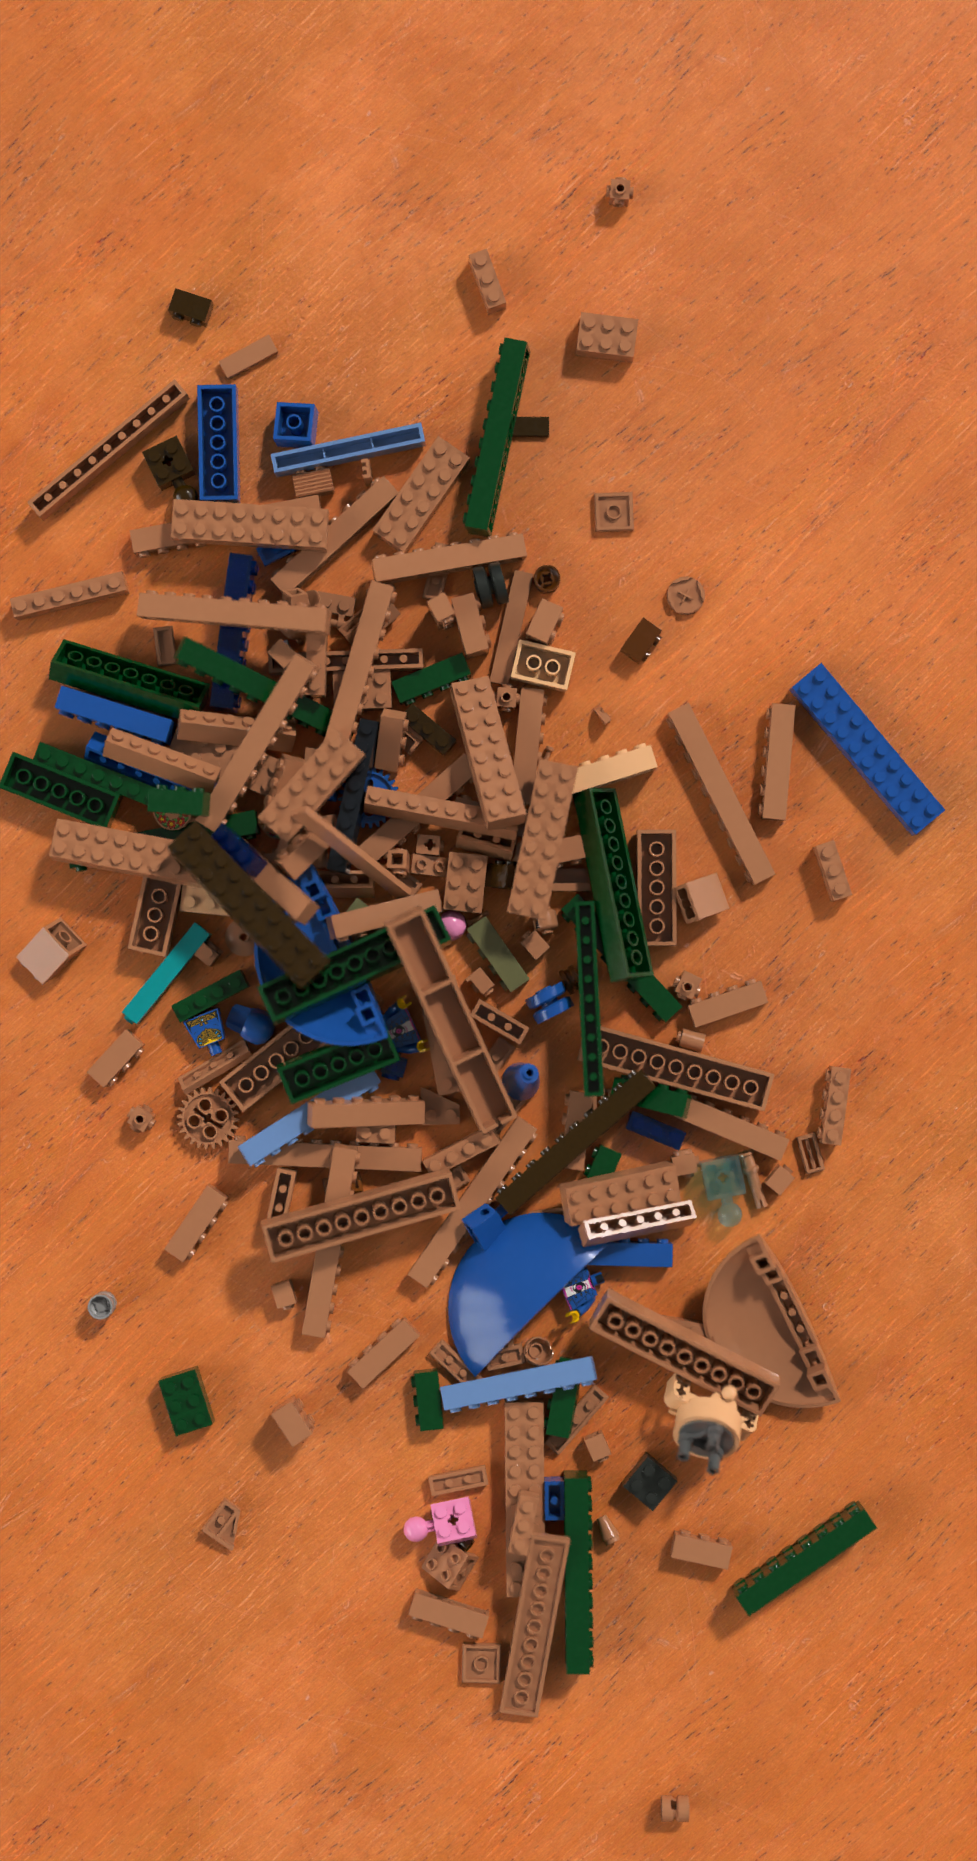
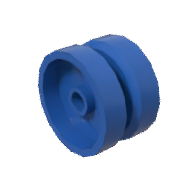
(549, 1002)

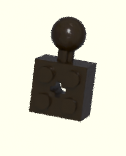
(176, 473)

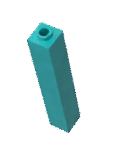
(165, 974)

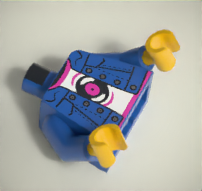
(402, 1028)
(581, 1293)

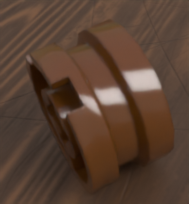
(550, 586)
(570, 979)

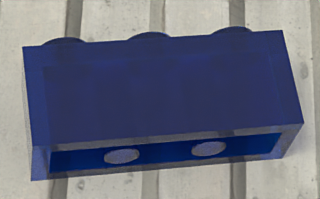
(239, 850)
(655, 1130)

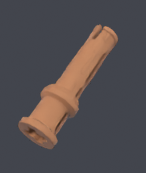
(750, 1169)

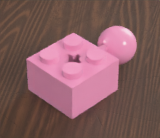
(443, 1512)

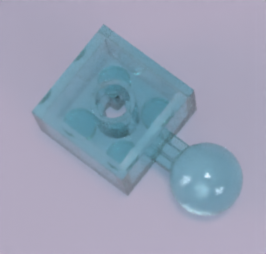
(729, 1213)

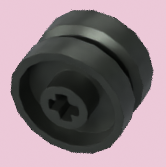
(490, 585)

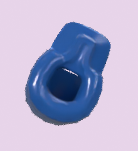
(251, 1024)

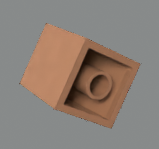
(51, 950)

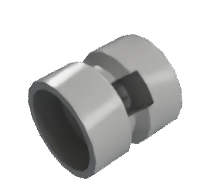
(102, 1305)

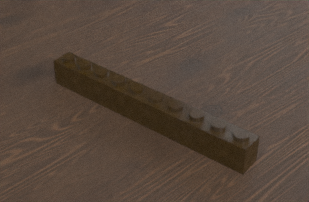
(576, 1141)

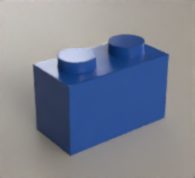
(554, 1498)

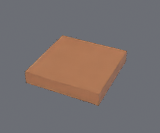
(614, 512)
(481, 1662)

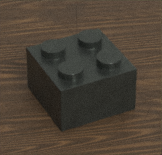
(649, 1481)

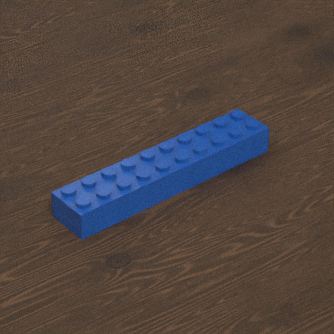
(867, 749)

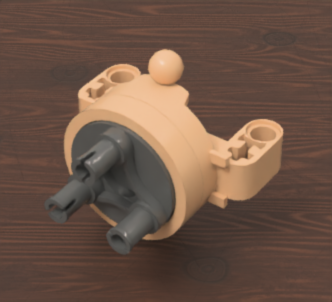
(707, 1425)

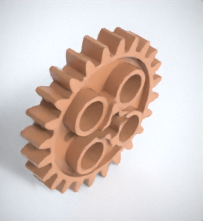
(217, 1102)

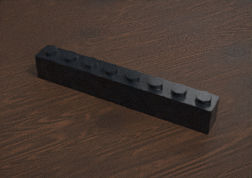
(355, 793)

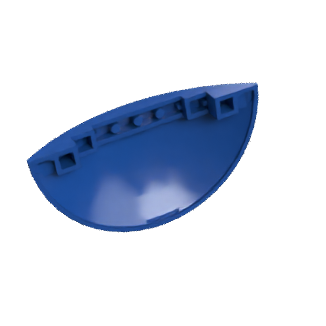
(347, 1018)
(512, 1282)

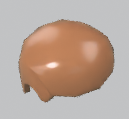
(538, 1351)

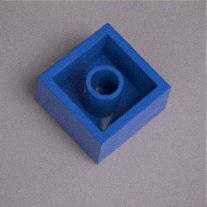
(295, 425)

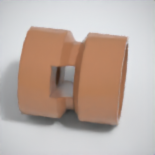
(681, 1810)

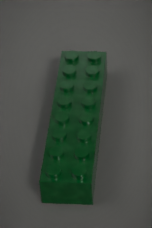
(126, 680)
(803, 1557)

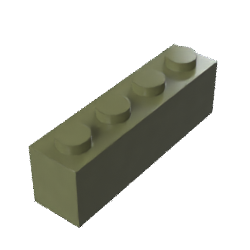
(498, 954)

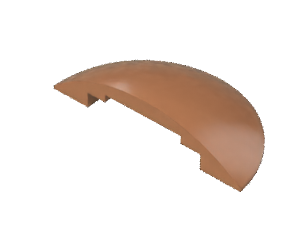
(760, 1317)

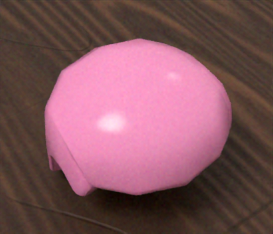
(454, 923)

